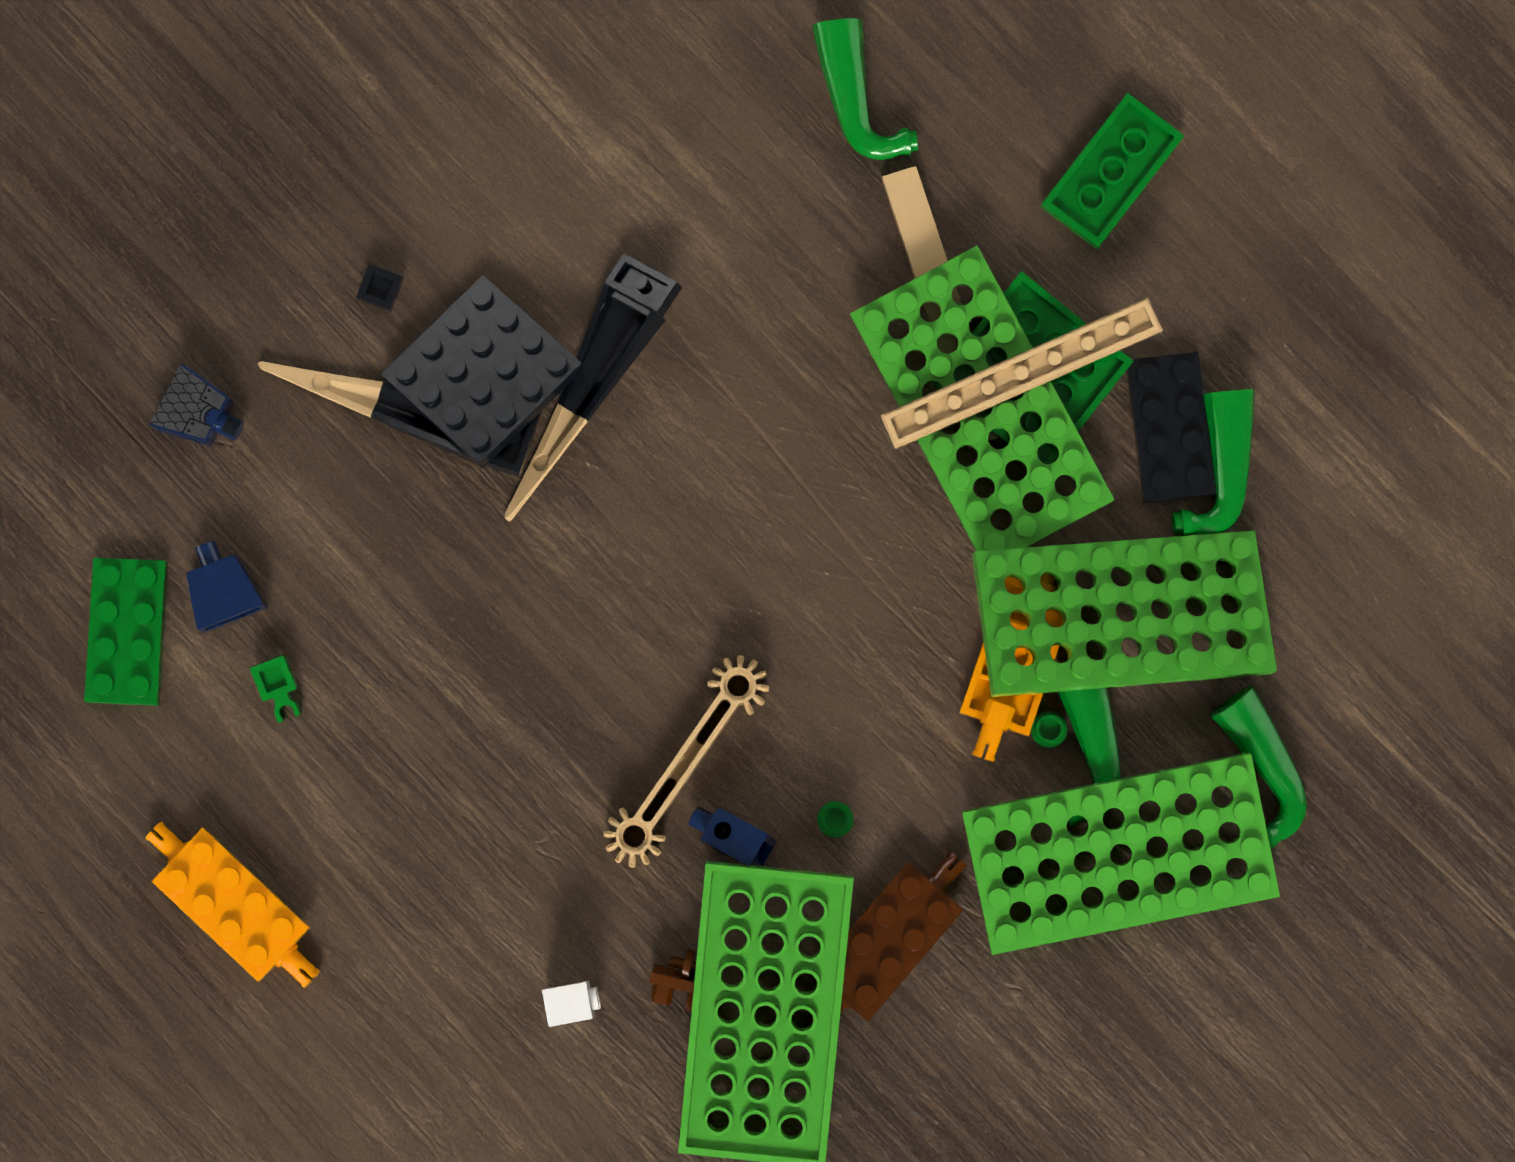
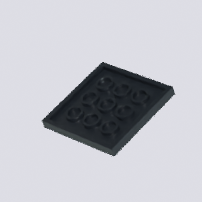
(482, 371)

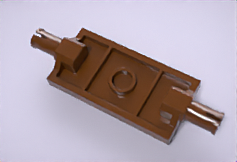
(897, 934)

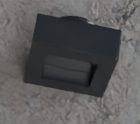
(380, 288)

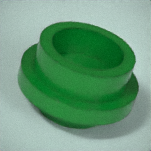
(1049, 729)
(835, 819)

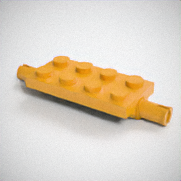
(1005, 712)
(231, 905)

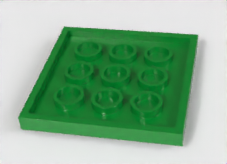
(1043, 320)

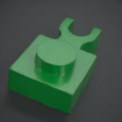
(275, 681)

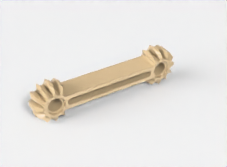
(687, 760)

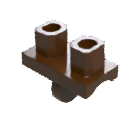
(668, 979)

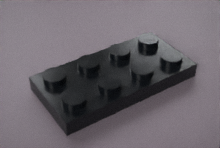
(1170, 427)

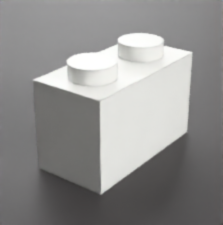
(571, 1003)

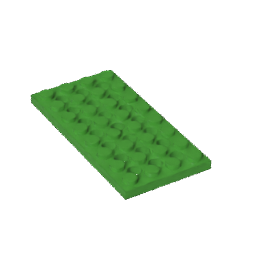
(941, 448)
(1115, 668)
(1148, 904)
(711, 991)

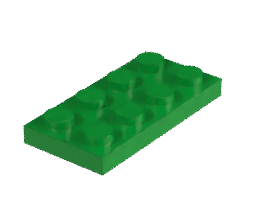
(1112, 171)
(126, 631)

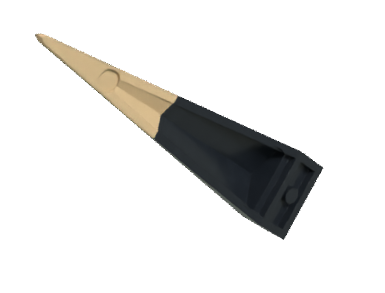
(620, 328)
(387, 406)

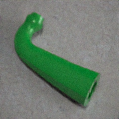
(843, 65)
(1231, 432)
(1095, 729)
(1253, 731)

